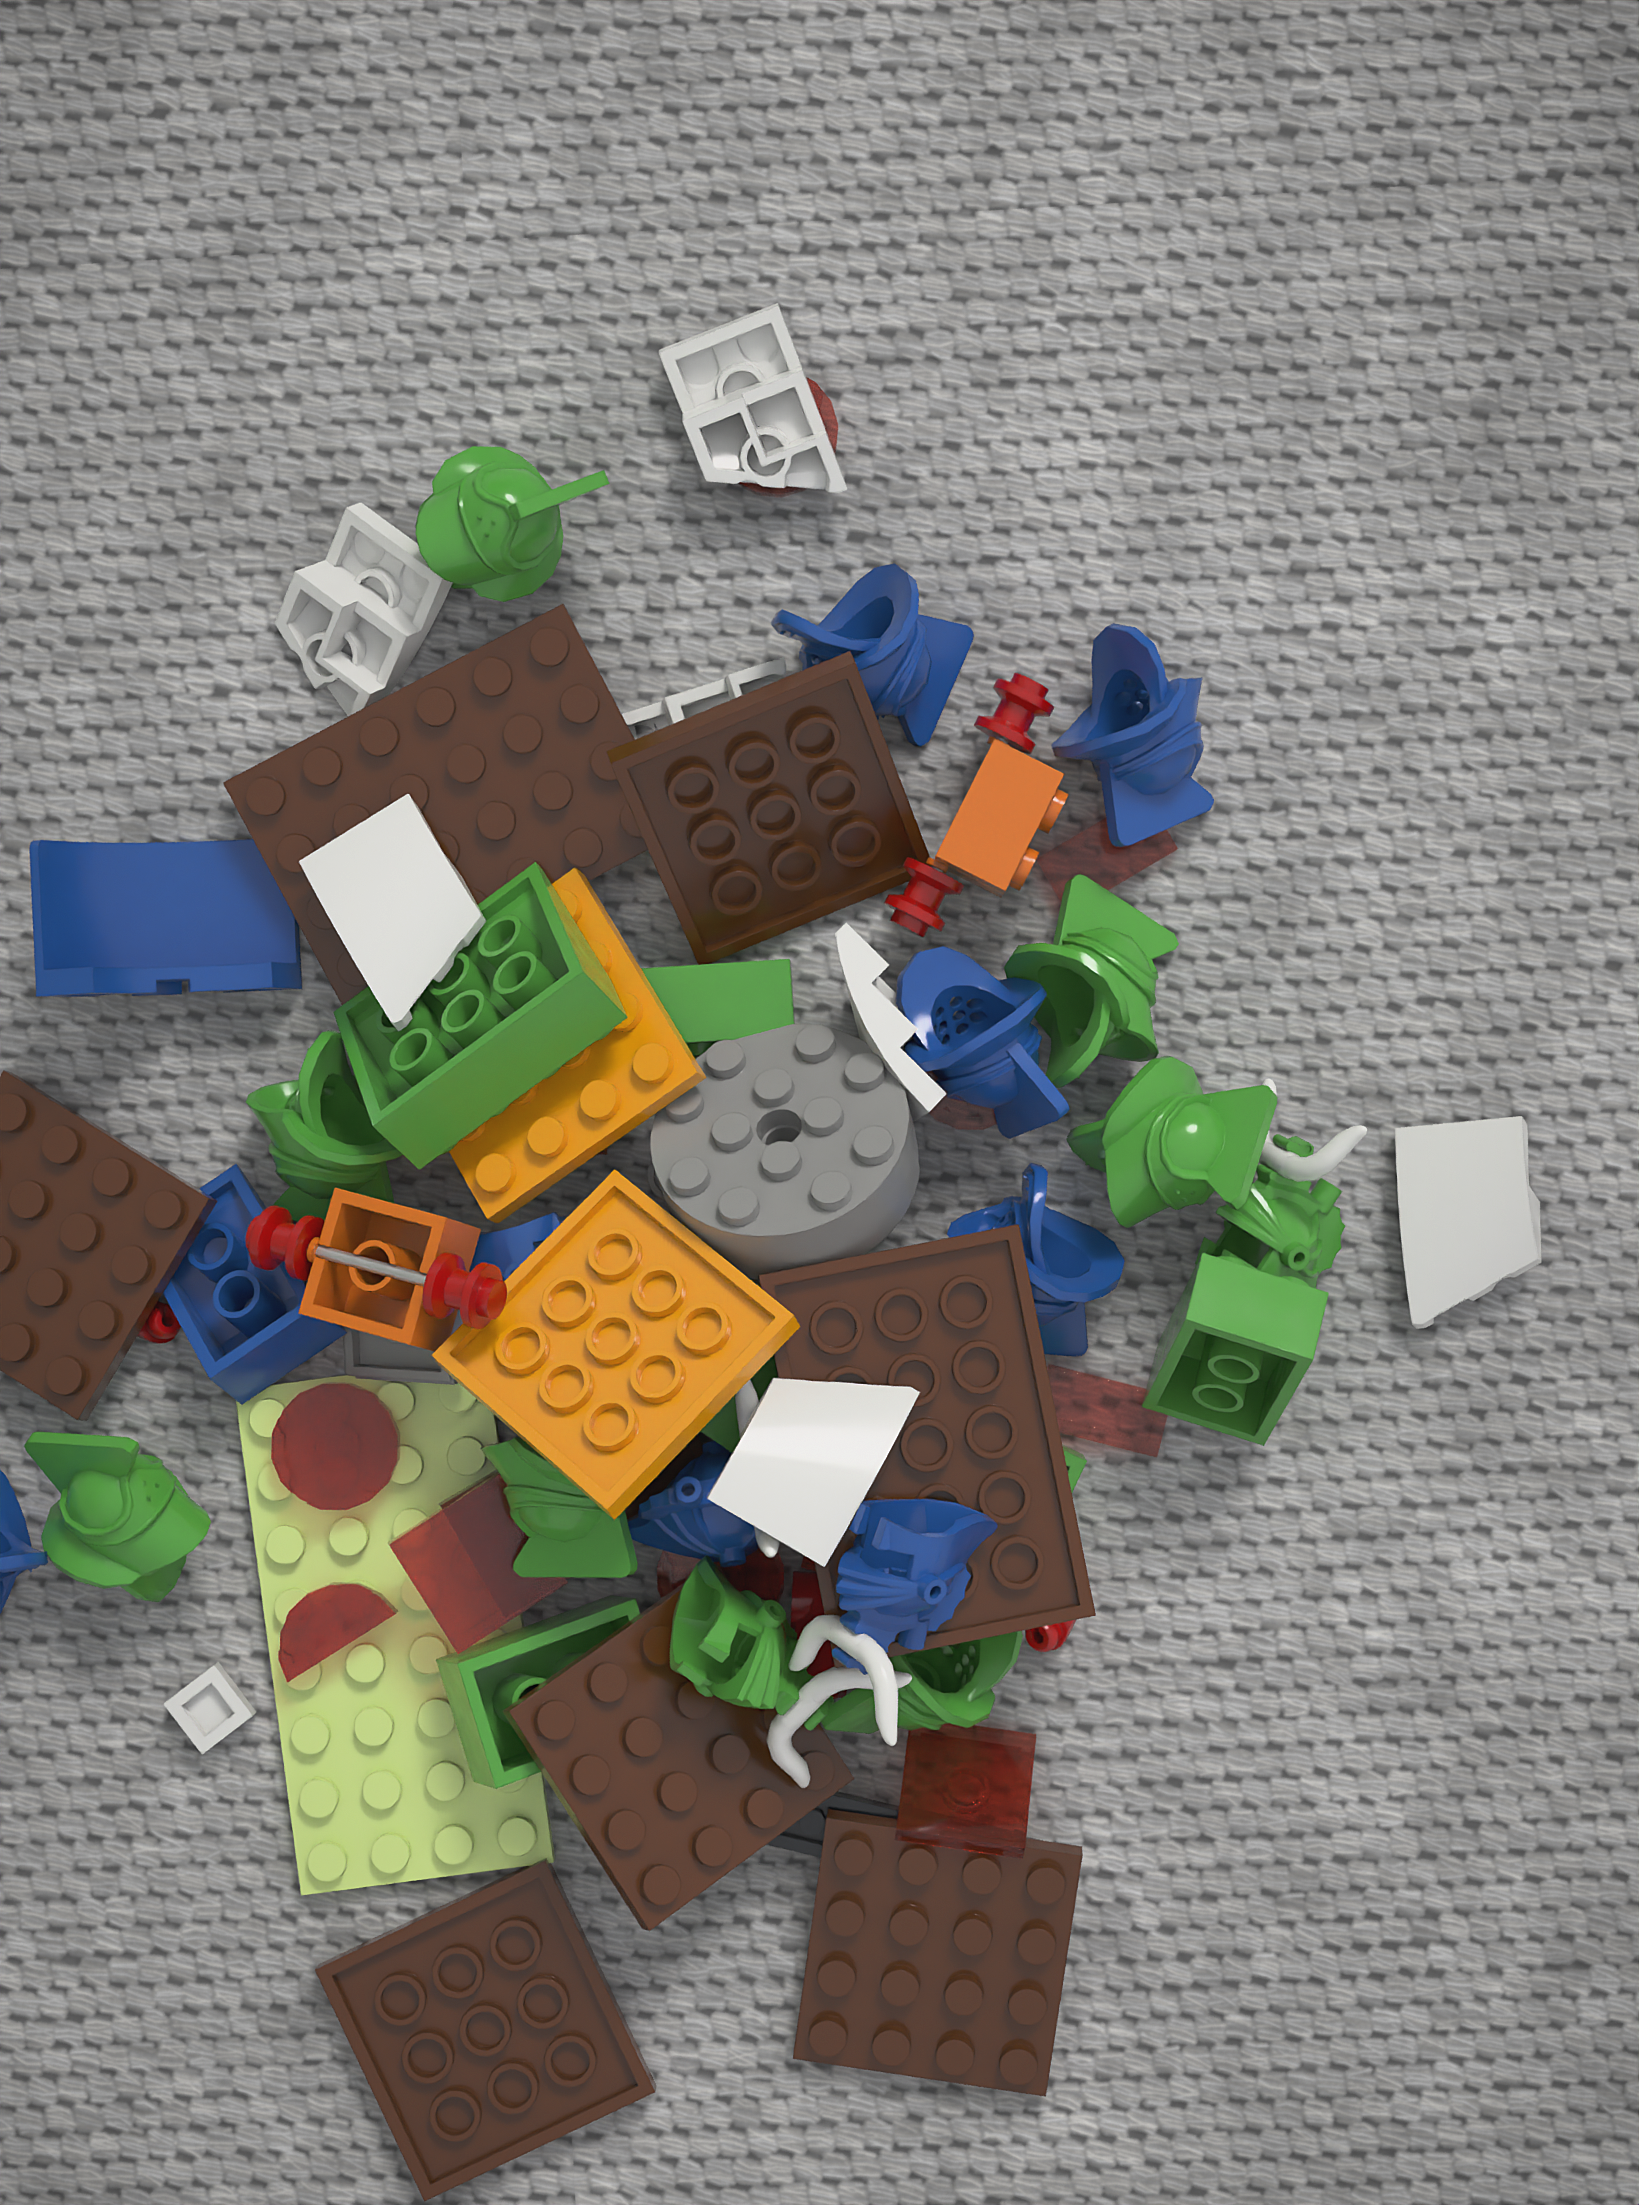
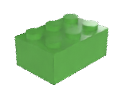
(1235, 1348)
(507, 1667)

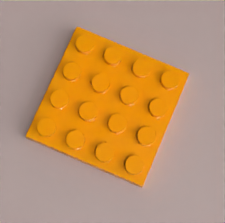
(592, 1095)
(617, 1343)

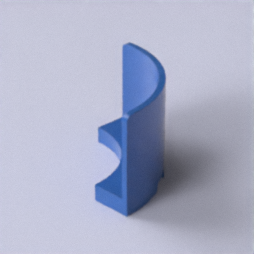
(157, 918)

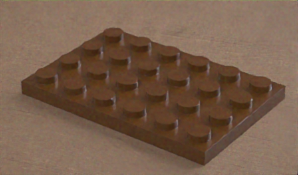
(492, 752)
(984, 1429)

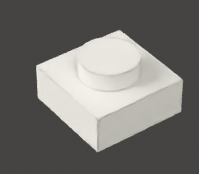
(210, 1708)

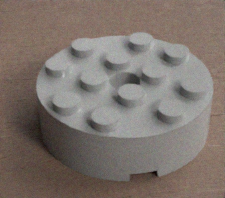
(788, 1149)

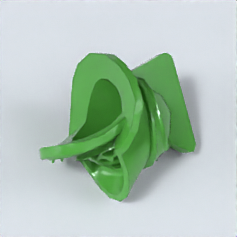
(495, 522)
(1095, 980)
(323, 1133)
(1174, 1144)
(117, 1514)
(563, 1525)
(946, 1687)

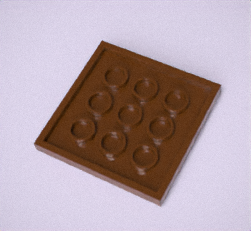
(771, 808)
(82, 1245)
(658, 1774)
(936, 1957)
(486, 2028)

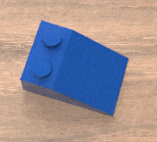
(234, 1313)

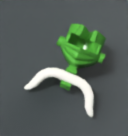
(1281, 1223)
(741, 1653)

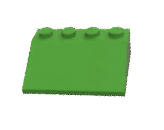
(489, 1031)

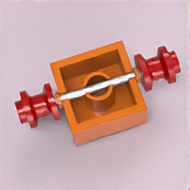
(997, 817)
(381, 1268)

